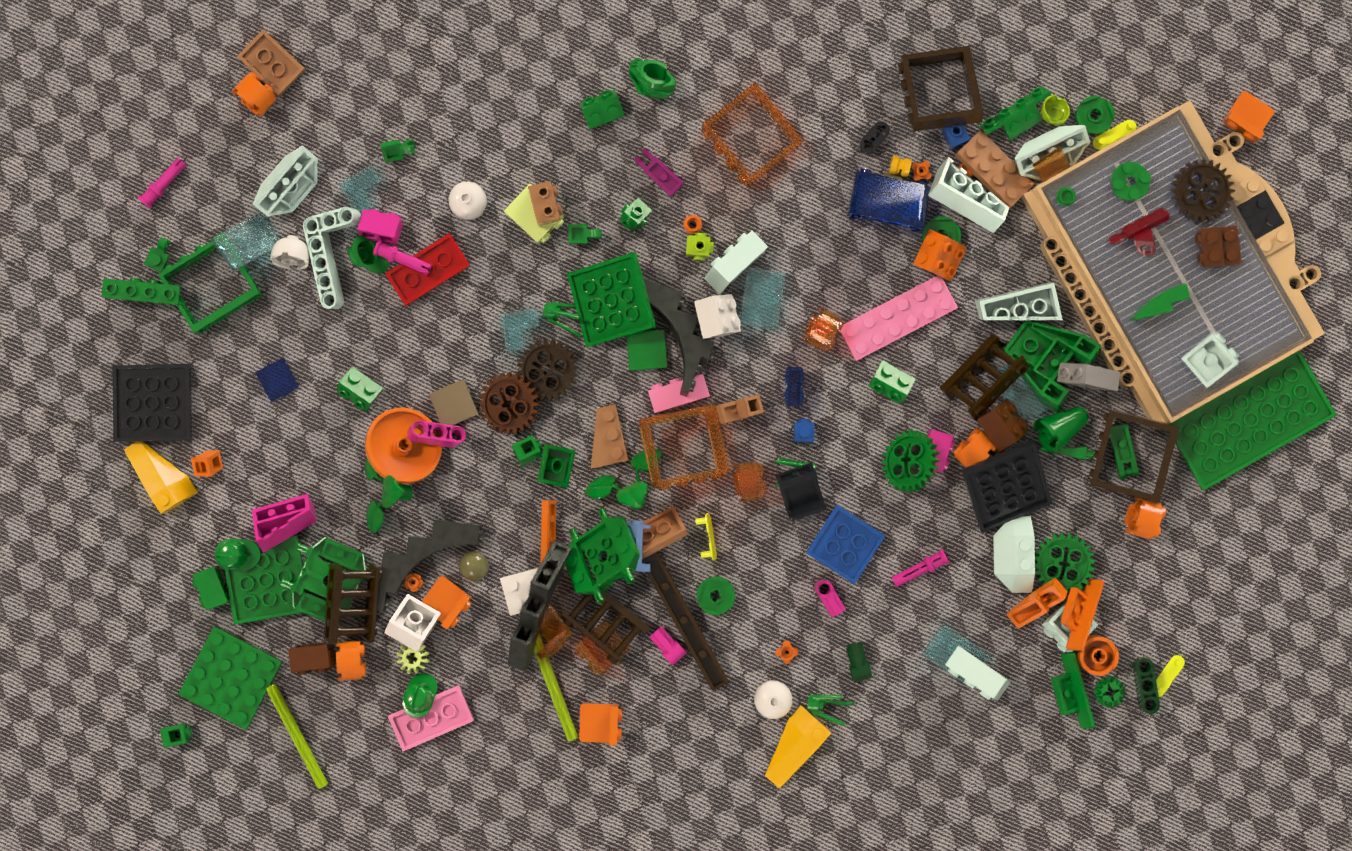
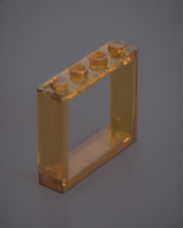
(776, 116)
(715, 438)

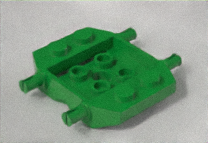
(608, 536)
(315, 570)

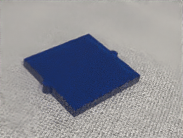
(277, 379)

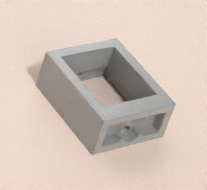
(1088, 376)

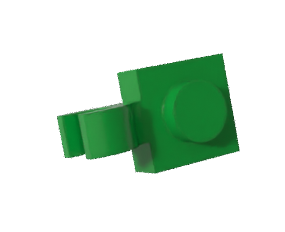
(394, 150)
(579, 234)
(157, 258)

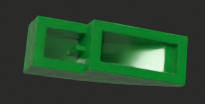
(1162, 302)

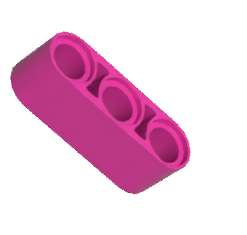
(444, 430)

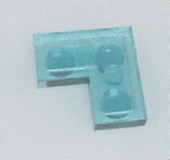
(356, 187)
(514, 323)

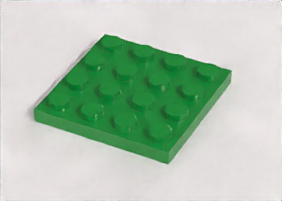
(611, 299)
(257, 592)
(230, 677)

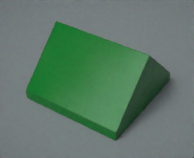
(556, 465)

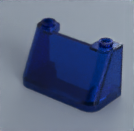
(889, 200)

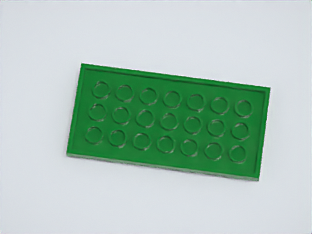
(1252, 420)

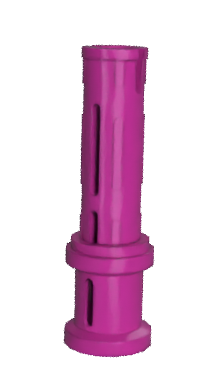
(156, 190)
(393, 254)
(930, 564)

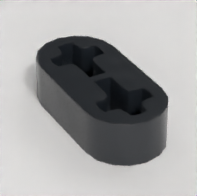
(871, 135)

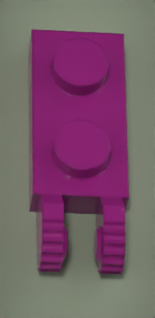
(660, 174)

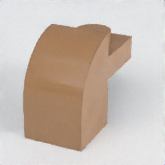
(740, 409)

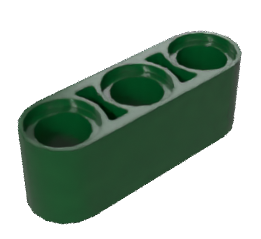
(1152, 691)

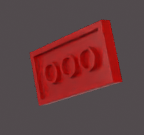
(446, 262)

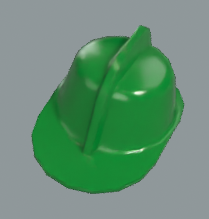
(362, 255)
(237, 554)
(419, 695)

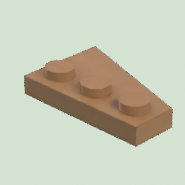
(608, 438)

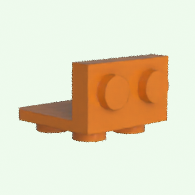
(1248, 117)
(940, 255)
(447, 600)
(600, 723)

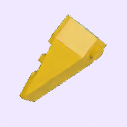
(160, 478)
(798, 742)

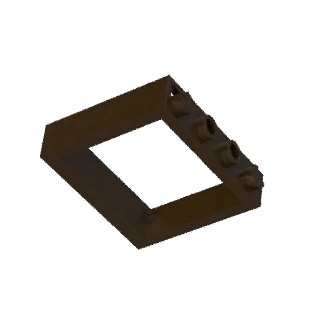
(943, 120)
(1103, 439)

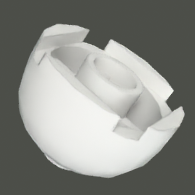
(467, 200)
(290, 252)
(773, 699)

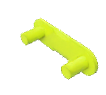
(1114, 134)
(712, 553)
(1169, 673)

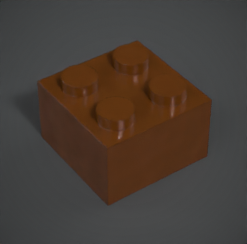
(1003, 425)
(311, 657)

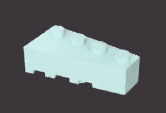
(967, 197)
(1030, 303)

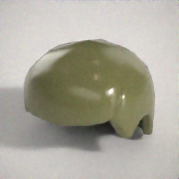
(474, 566)

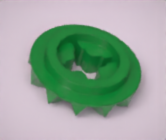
(1102, 687)

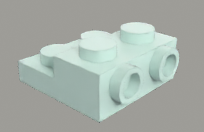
(1211, 359)
(1058, 631)

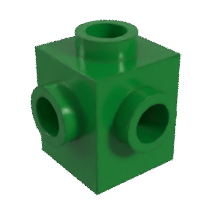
(635, 215)

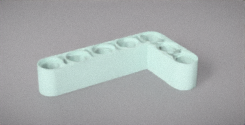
(325, 252)

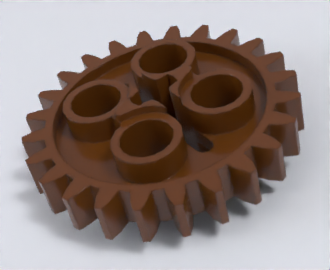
(523, 394)

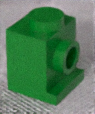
(521, 447)
(170, 738)

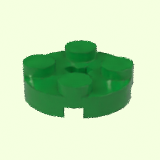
(1099, 106)
(1132, 192)
(943, 224)
(706, 601)

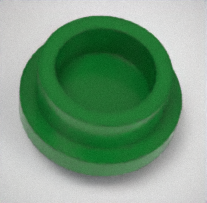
(1066, 196)

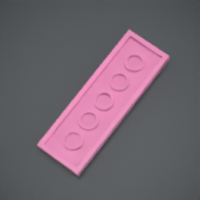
(898, 317)

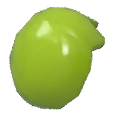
(1055, 110)

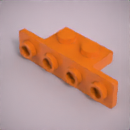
(1080, 613)

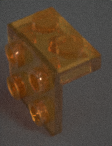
(554, 632)
(594, 654)

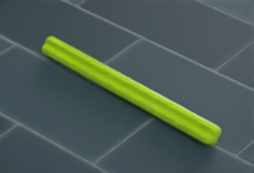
(555, 693)
(297, 736)

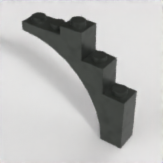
(694, 349)

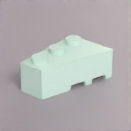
(735, 261)
(977, 674)

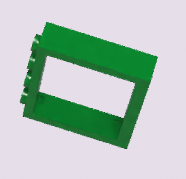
(220, 314)

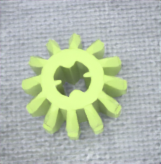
(407, 660)

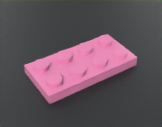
(446, 714)

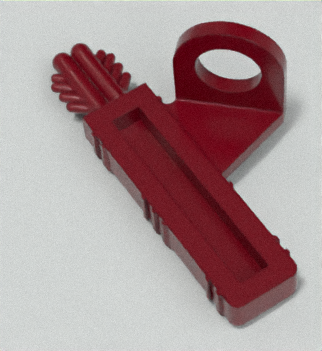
(1141, 231)

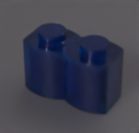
(793, 381)

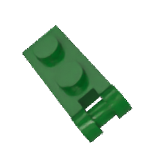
(1123, 451)

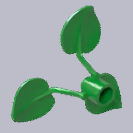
(391, 494)
(633, 494)

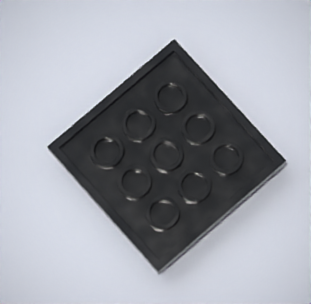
(152, 402)
(1007, 486)

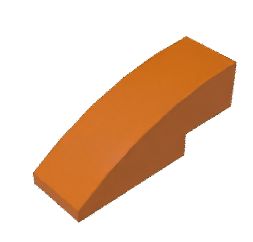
(1037, 603)

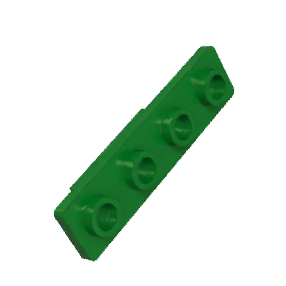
(1019, 116)
(141, 291)
(1071, 692)

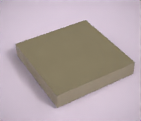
(453, 403)

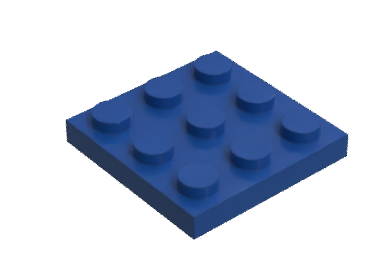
(845, 544)

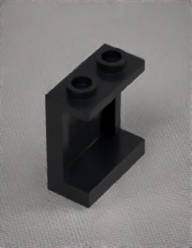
(801, 492)

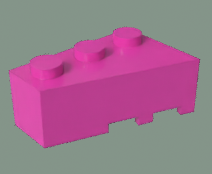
(282, 520)

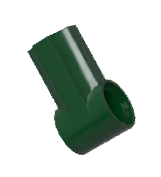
(859, 666)

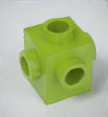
(693, 251)

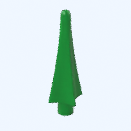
(1077, 452)

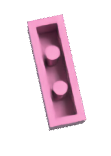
(669, 396)

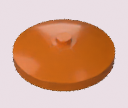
(393, 453)

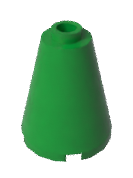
(1060, 428)

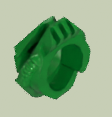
(656, 82)

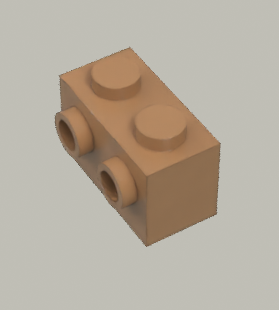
(544, 203)

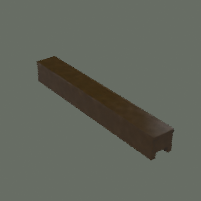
(685, 622)

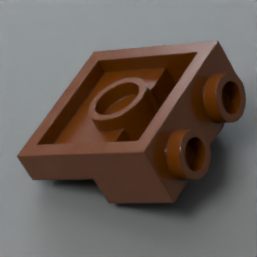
(1218, 247)

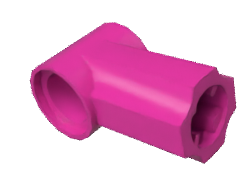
(830, 598)
(670, 648)

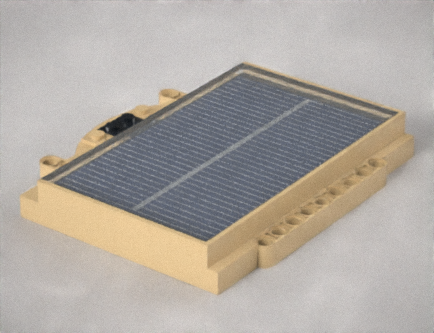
(1241, 302)

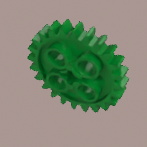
(910, 461)
(1081, 565)

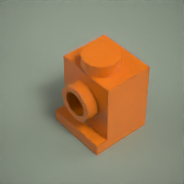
(207, 463)

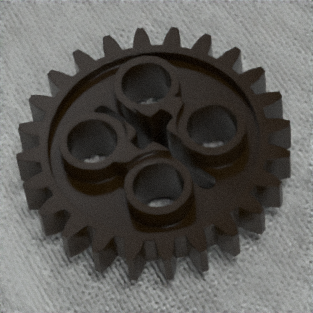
(1198, 207)
(555, 354)

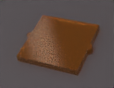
(1051, 164)

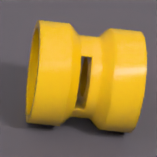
(900, 166)

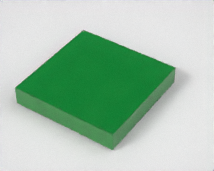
(647, 350)

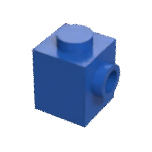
(955, 136)
(803, 431)

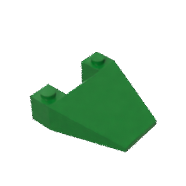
(1044, 350)

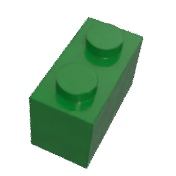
(211, 588)

